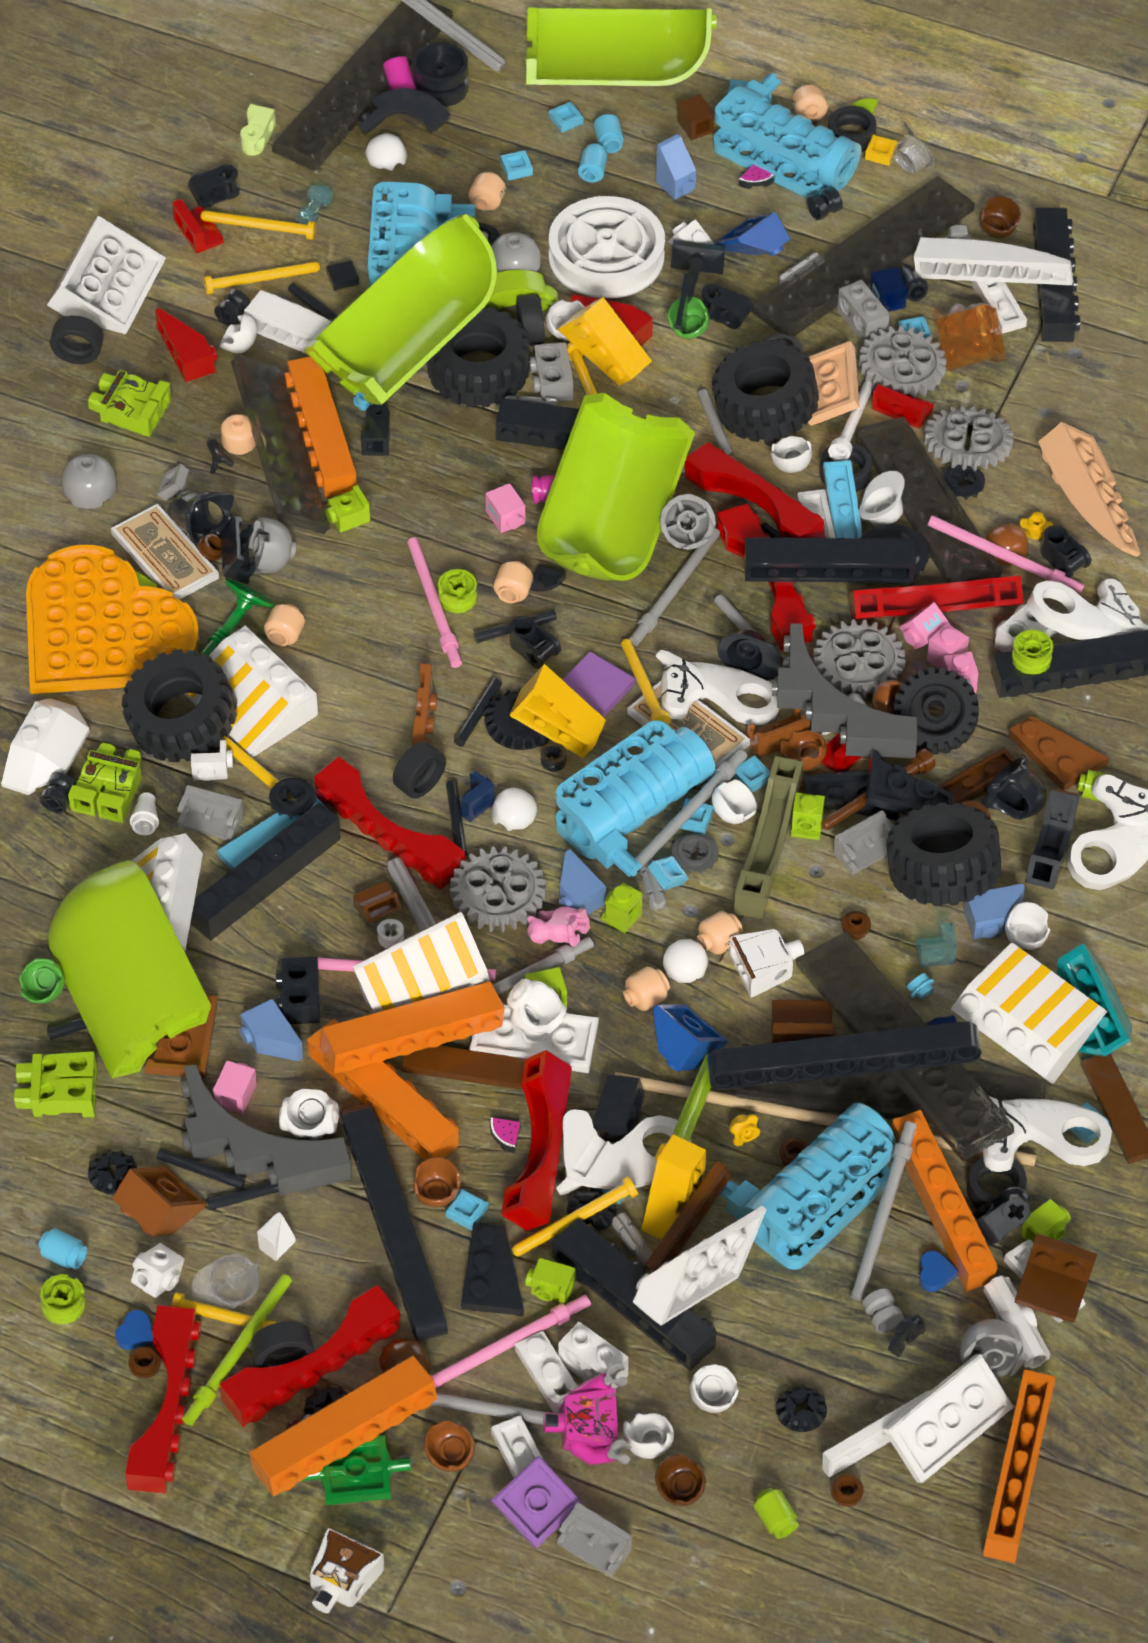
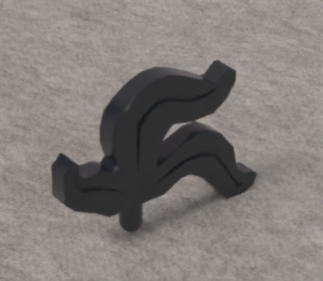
(906, 1332)

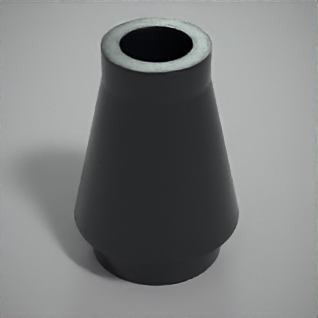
(914, 282)

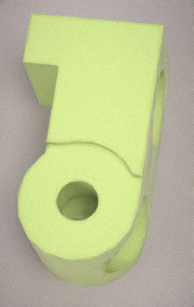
(259, 129)

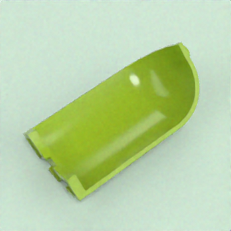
(616, 45)
(409, 311)
(612, 489)
(125, 966)

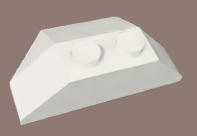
(44, 745)

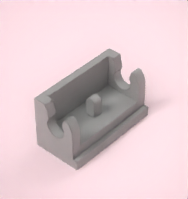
(210, 813)
(863, 843)
(595, 1540)

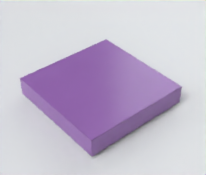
(599, 683)
(536, 1502)

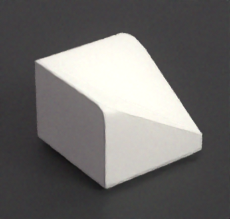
(275, 1237)

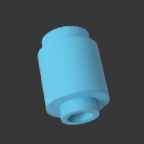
(609, 132)
(592, 163)
(62, 1249)

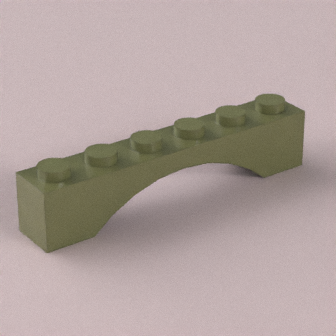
(773, 825)

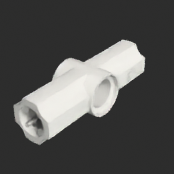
(1022, 1319)

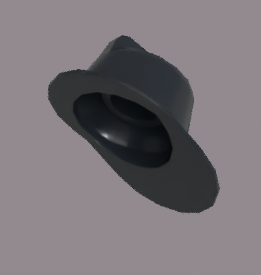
(750, 653)

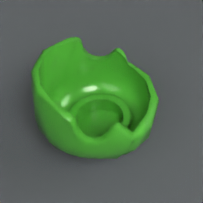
(696, 322)
(42, 981)

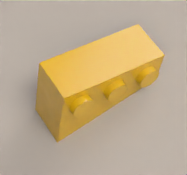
(606, 341)
(558, 712)
(675, 1180)

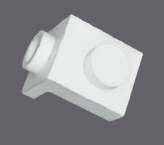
(692, 233)
(212, 765)

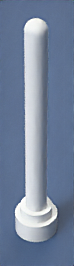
(841, 447)

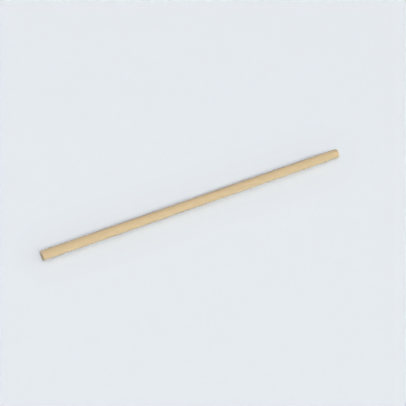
(779, 1110)

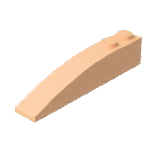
(1088, 483)

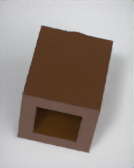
(695, 117)

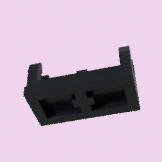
(236, 552)
(618, 1107)

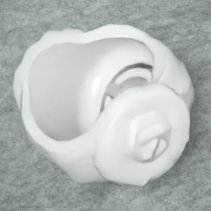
(535, 1007)
(309, 1114)

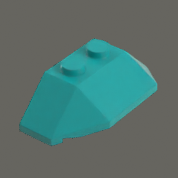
(1088, 977)

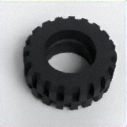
(488, 380)
(769, 414)
(165, 679)
(944, 854)

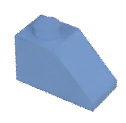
(675, 168)
(580, 886)
(989, 912)
(270, 1032)

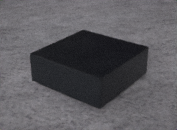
(342, 275)

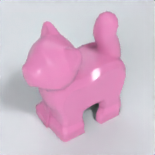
(558, 925)

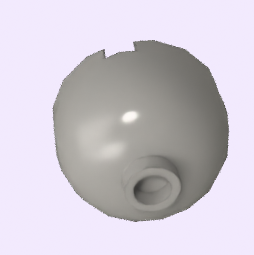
(516, 252)
(89, 481)
(687, 522)
(270, 545)
(996, 1343)

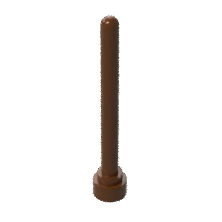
(921, 763)

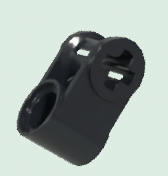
(213, 187)
(726, 307)
(1063, 550)
(532, 641)
(999, 1218)

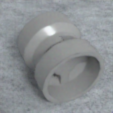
(882, 1309)

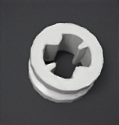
(390, 925)

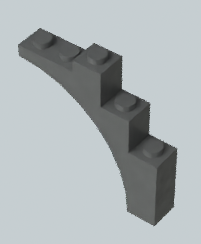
(830, 710)
(289, 1162)

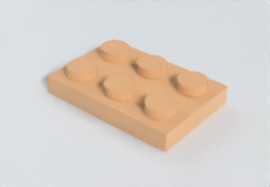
(836, 382)

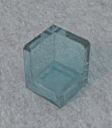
(938, 950)

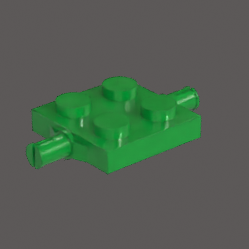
(361, 1474)

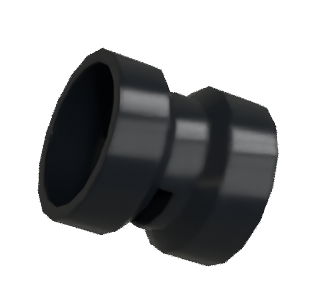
(824, 203)
(233, 305)
(56, 797)

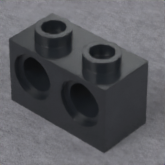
(299, 990)

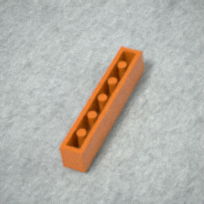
(321, 427)
(412, 1027)
(394, 1103)
(946, 1205)
(343, 1426)
(1019, 1466)

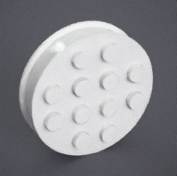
(606, 247)

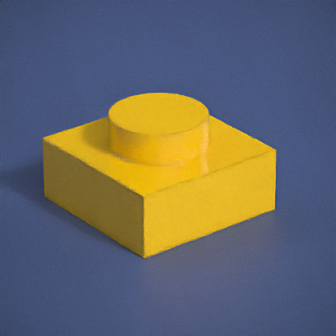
(881, 150)

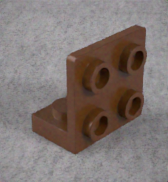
(801, 1020)
(1055, 1278)

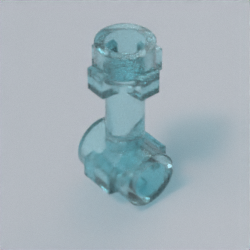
(319, 196)

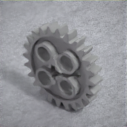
(902, 361)
(989, 439)
(859, 657)
(498, 889)

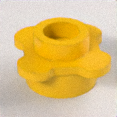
(1035, 525)
(744, 1129)

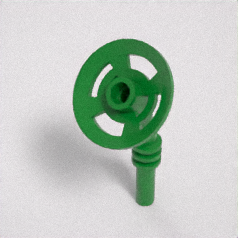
(246, 599)

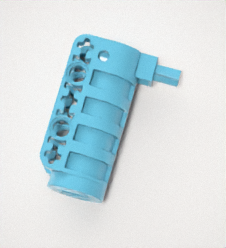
(782, 141)
(408, 217)
(631, 792)
(818, 1186)

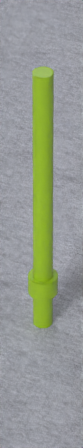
(206, 1394)

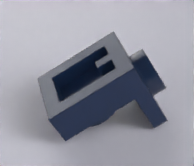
(478, 798)

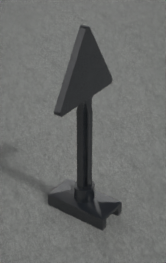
(696, 259)

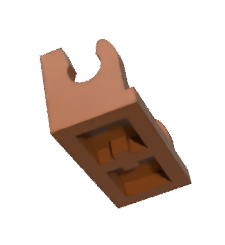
(768, 738)

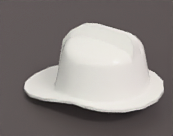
(883, 499)

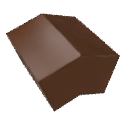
(376, 902)

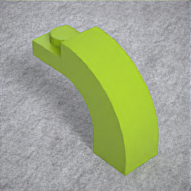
(517, 283)

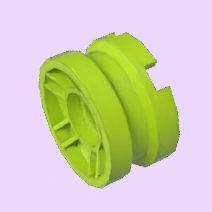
(457, 590)
(1032, 652)
(57, 1309)

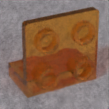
(971, 337)

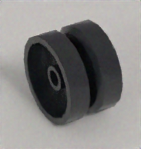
(441, 72)

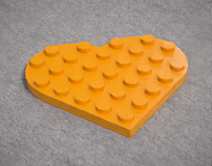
(96, 623)

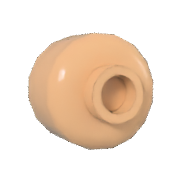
(810, 102)
(487, 191)
(237, 434)
(513, 582)
(284, 624)
(717, 930)
(646, 988)

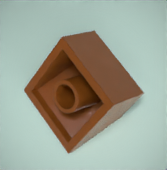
(157, 1200)

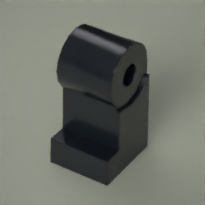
(377, 437)

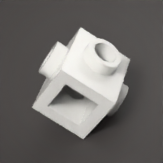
(157, 1270)

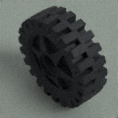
(949, 692)

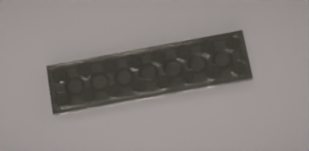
(280, 445)
(926, 494)

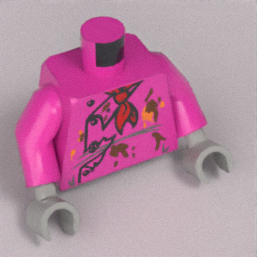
(590, 1420)

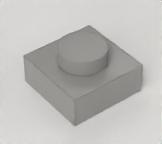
(173, 482)

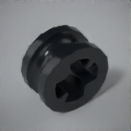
(553, 749)

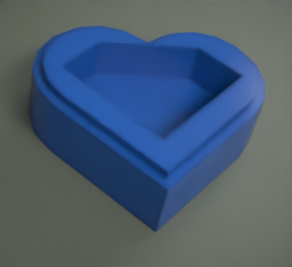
(936, 1271)
(135, 1331)

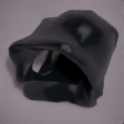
(192, 514)
(1016, 791)

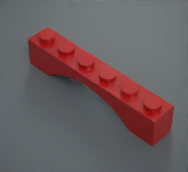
(717, 472)
(947, 596)
(789, 606)
(429, 855)
(546, 1090)
(258, 1390)
(151, 1456)

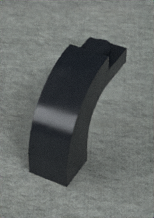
(405, 101)
(1054, 839)

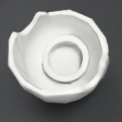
(386, 151)
(559, 314)
(240, 337)
(791, 454)
(734, 802)
(514, 809)
(1027, 925)
(685, 961)
(713, 1388)
(648, 1435)

